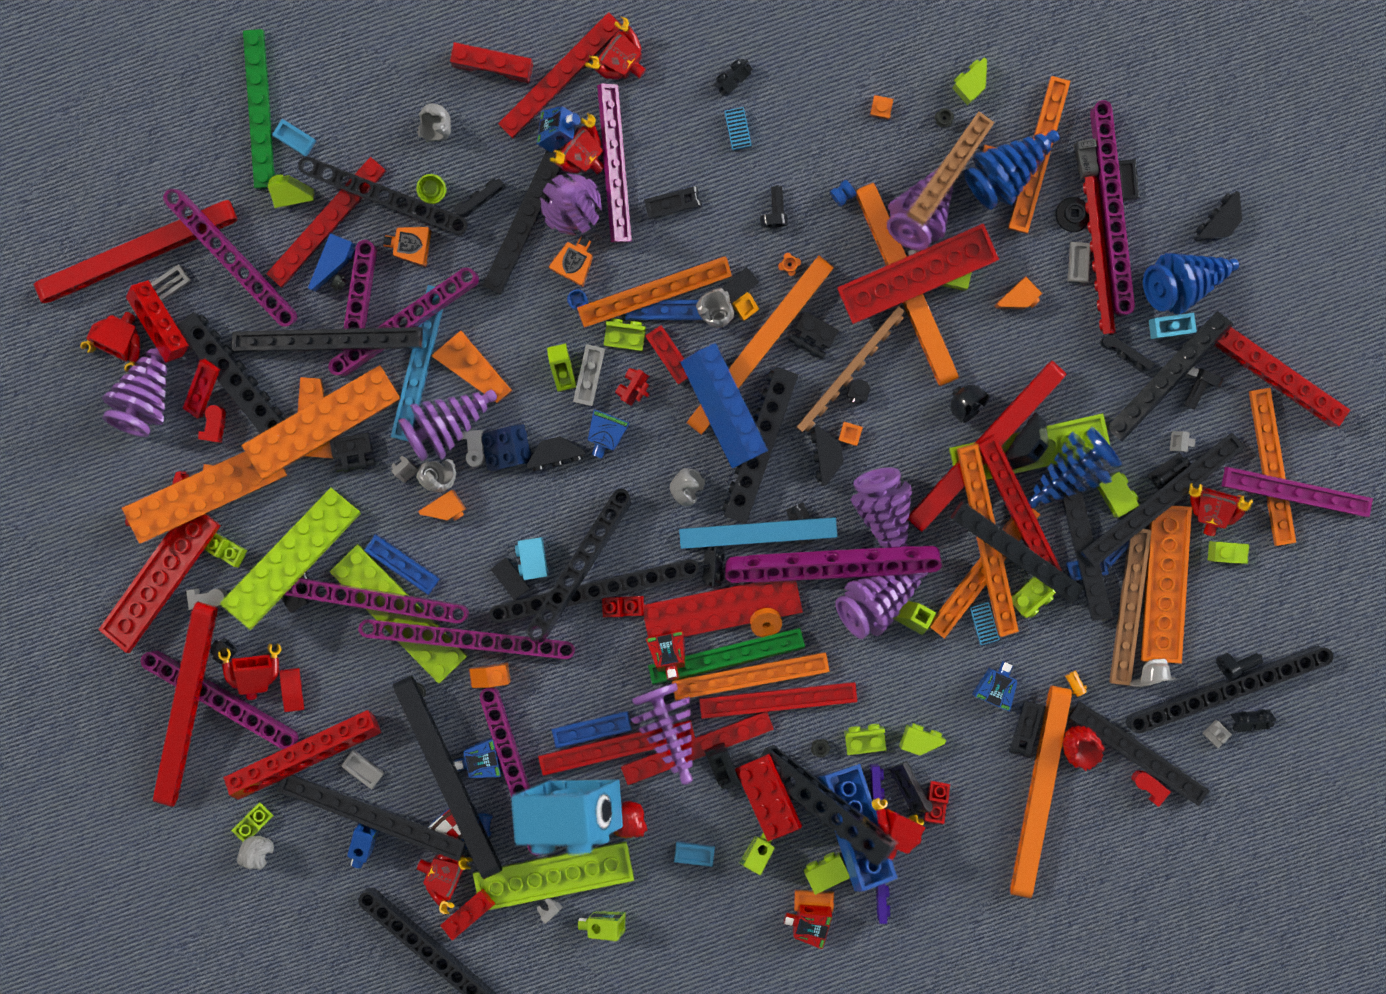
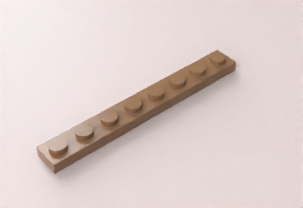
(950, 169)
(856, 364)
(1130, 608)

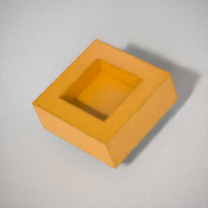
(745, 306)

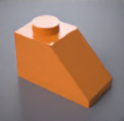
(1020, 296)
(445, 507)
(490, 675)

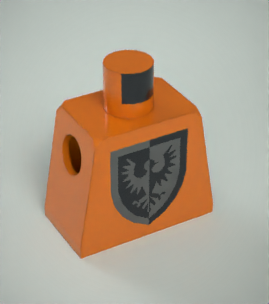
(410, 244)
(573, 261)

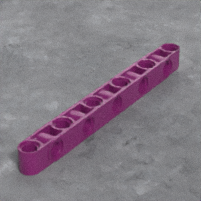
(833, 564)

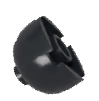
(967, 401)

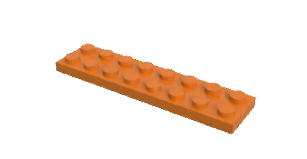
(321, 422)
(195, 496)
(1166, 585)

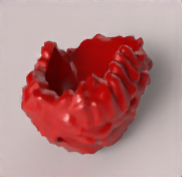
(1083, 747)

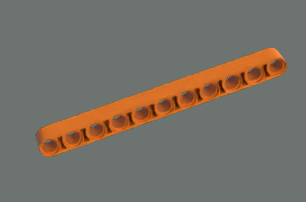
(917, 307)
(770, 331)
(1040, 791)

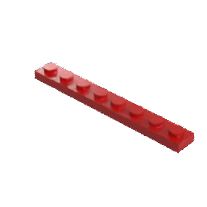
(560, 76)
(322, 226)
(1098, 247)
(1015, 499)
(778, 700)
(729, 734)
(605, 750)

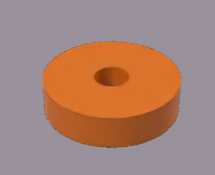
(764, 615)

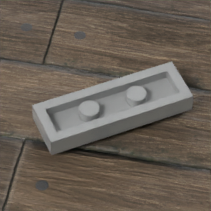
(589, 375)

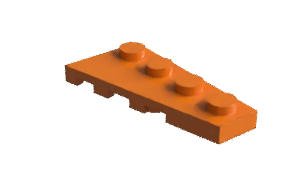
(470, 364)
(310, 392)

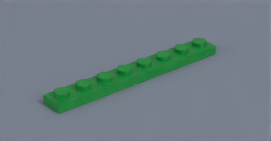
(258, 107)
(734, 655)

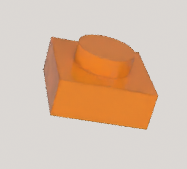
(881, 107)
(850, 433)

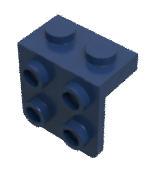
(506, 447)

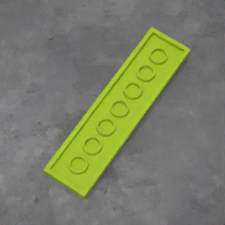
(1057, 436)
(290, 558)
(362, 571)
(558, 875)

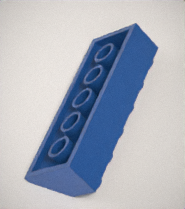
(723, 405)
(852, 787)

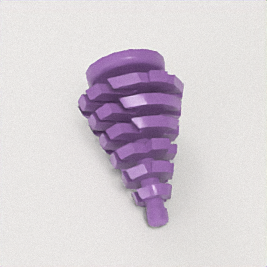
(571, 204)
(908, 231)
(138, 396)
(439, 425)
(884, 505)
(874, 602)
(661, 710)

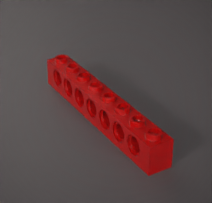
(1282, 378)
(302, 755)

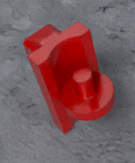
(635, 389)

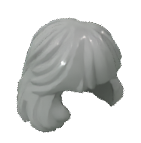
(434, 123)
(715, 308)
(437, 477)
(686, 485)
(253, 852)

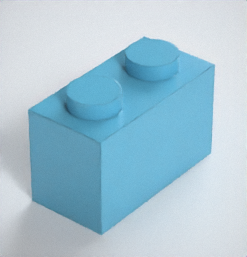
(1172, 326)
(532, 558)

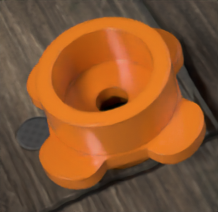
(789, 259)

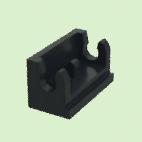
(722, 766)

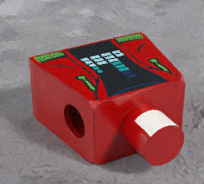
(668, 653)
(810, 924)

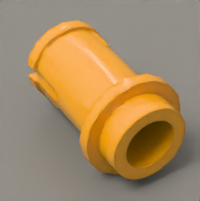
(1076, 684)

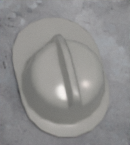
(1153, 672)

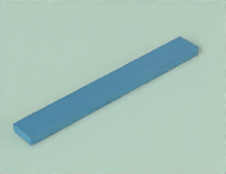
(417, 371)
(758, 532)

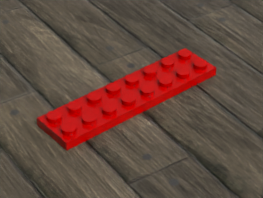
(918, 273)
(157, 581)
(720, 608)

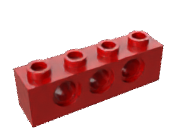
(157, 321)

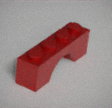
(476, 58)

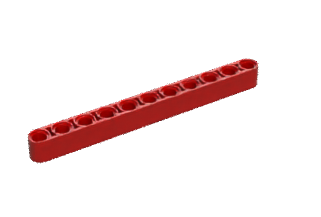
(129, 254)
(1003, 428)
(185, 704)

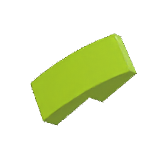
(226, 550)
(252, 822)

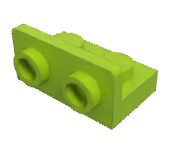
(623, 335)
(1031, 597)
(865, 740)

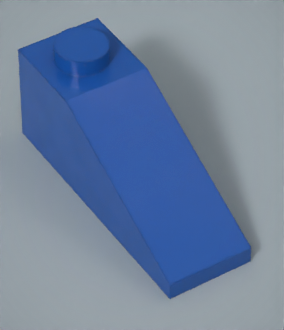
(333, 258)

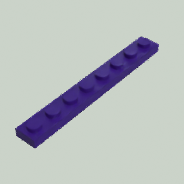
(882, 891)

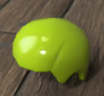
(431, 188)

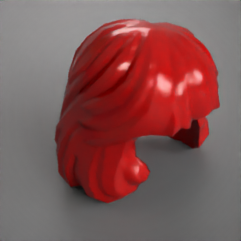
(633, 821)

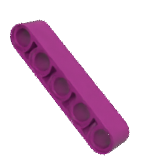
(356, 279)

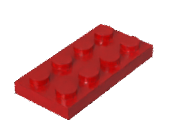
(768, 797)

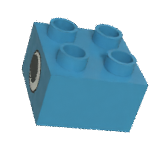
(567, 814)

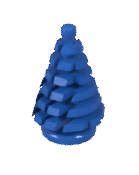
(1006, 170)
(1183, 280)
(1079, 466)

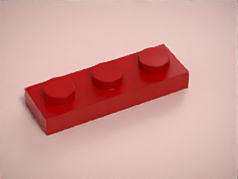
(668, 353)
(201, 388)
(467, 914)

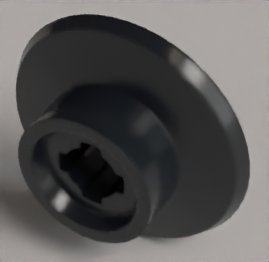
(1064, 217)

